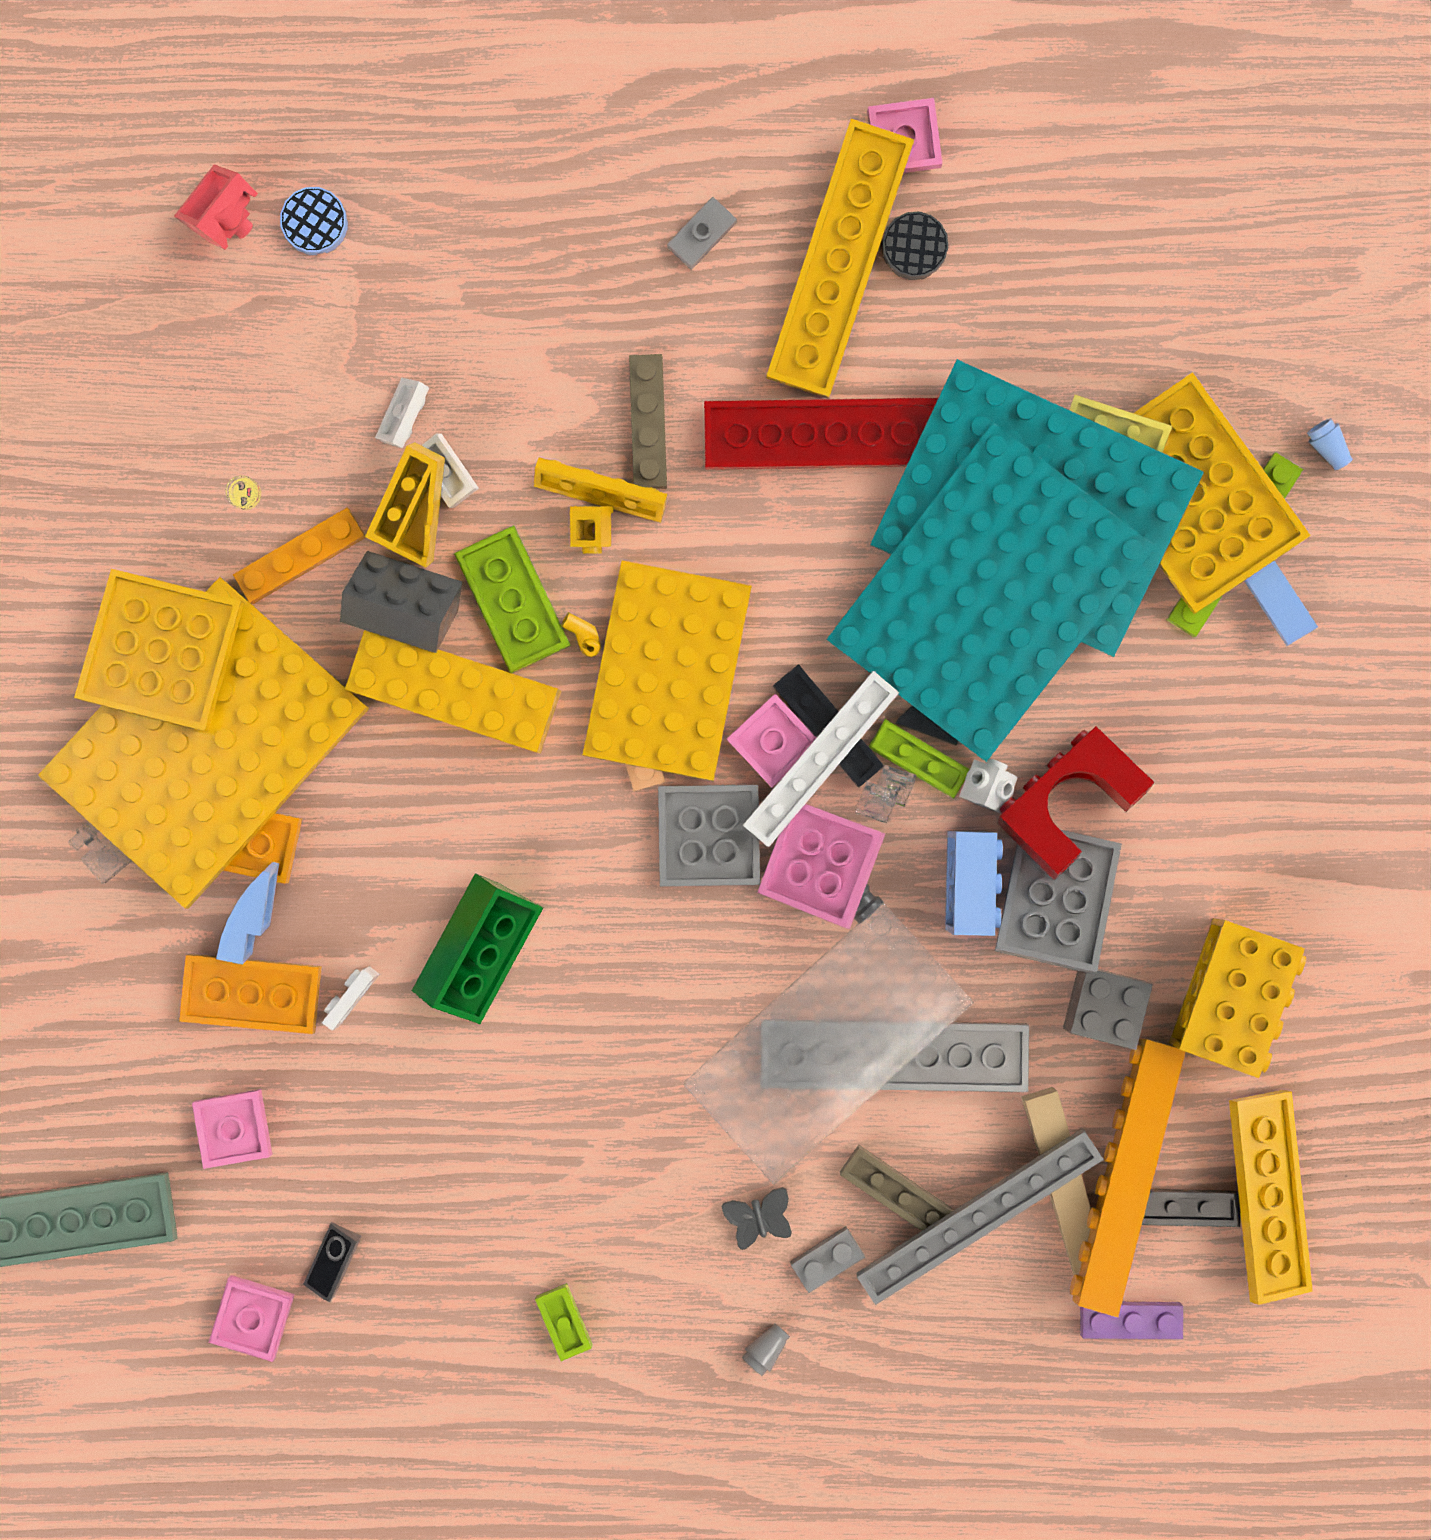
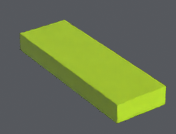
(919, 758)

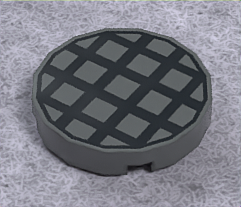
(915, 245)

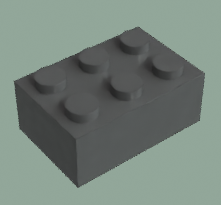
(400, 601)

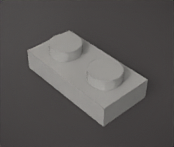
(827, 1259)

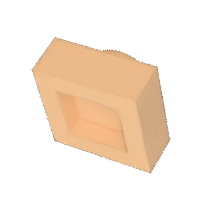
(644, 777)

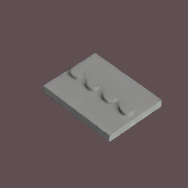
(1063, 917)

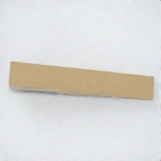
(1070, 1200)

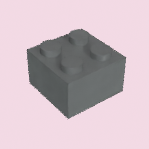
(1108, 1008)

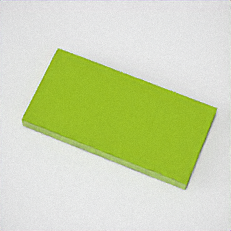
(512, 599)

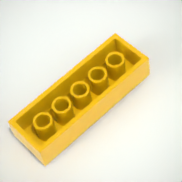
(454, 690)

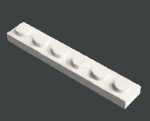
(820, 758)

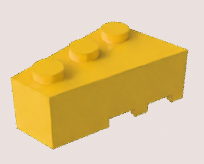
(411, 506)

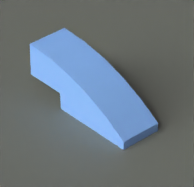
(249, 918)

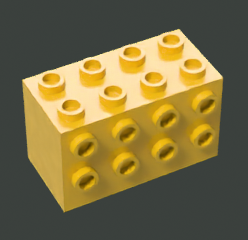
(1237, 997)

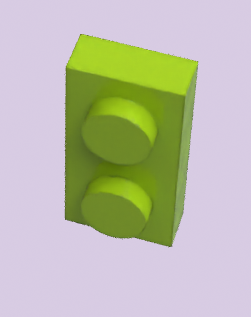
(563, 1322)

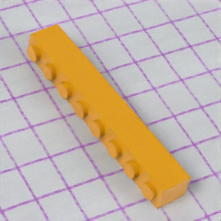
(1127, 1177)

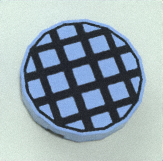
(314, 221)

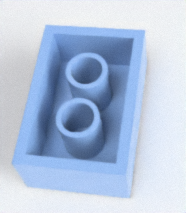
(973, 883)

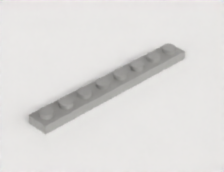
(979, 1216)

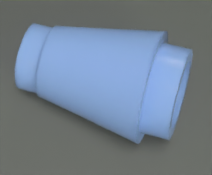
(1330, 443)

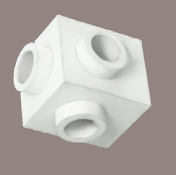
(988, 784)

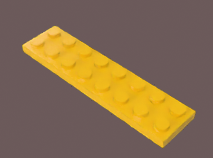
(840, 258)

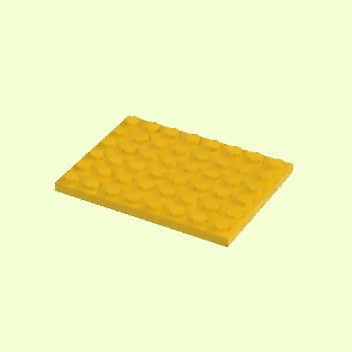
(194, 797)

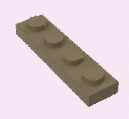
(648, 420)
(893, 1189)

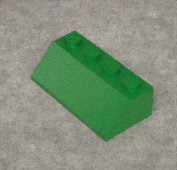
(476, 949)

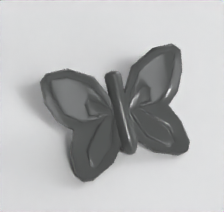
(760, 1219)

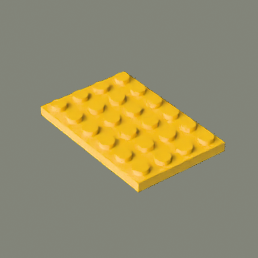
(1236, 513)
(667, 670)

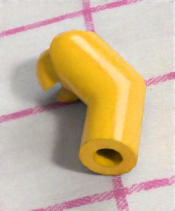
(585, 633)

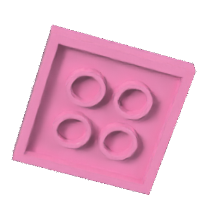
(822, 865)

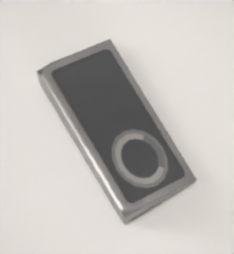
(331, 1261)

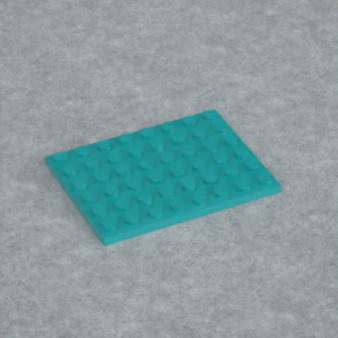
(1118, 472)
(990, 592)

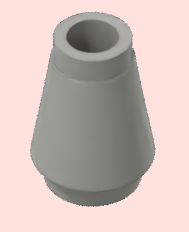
(766, 1349)

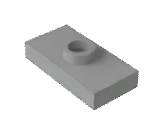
(702, 233)

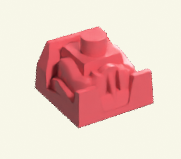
(218, 207)

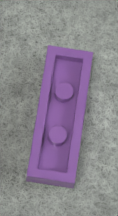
(1134, 1321)

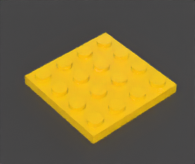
(159, 650)

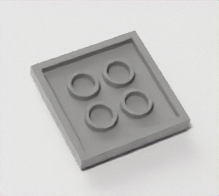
(705, 835)

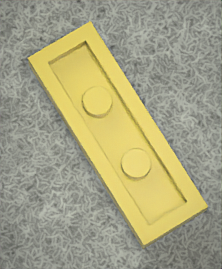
(1126, 423)

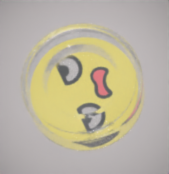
(243, 492)

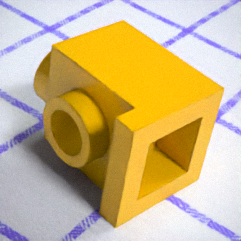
(581, 524)

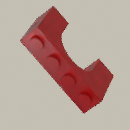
(1090, 759)

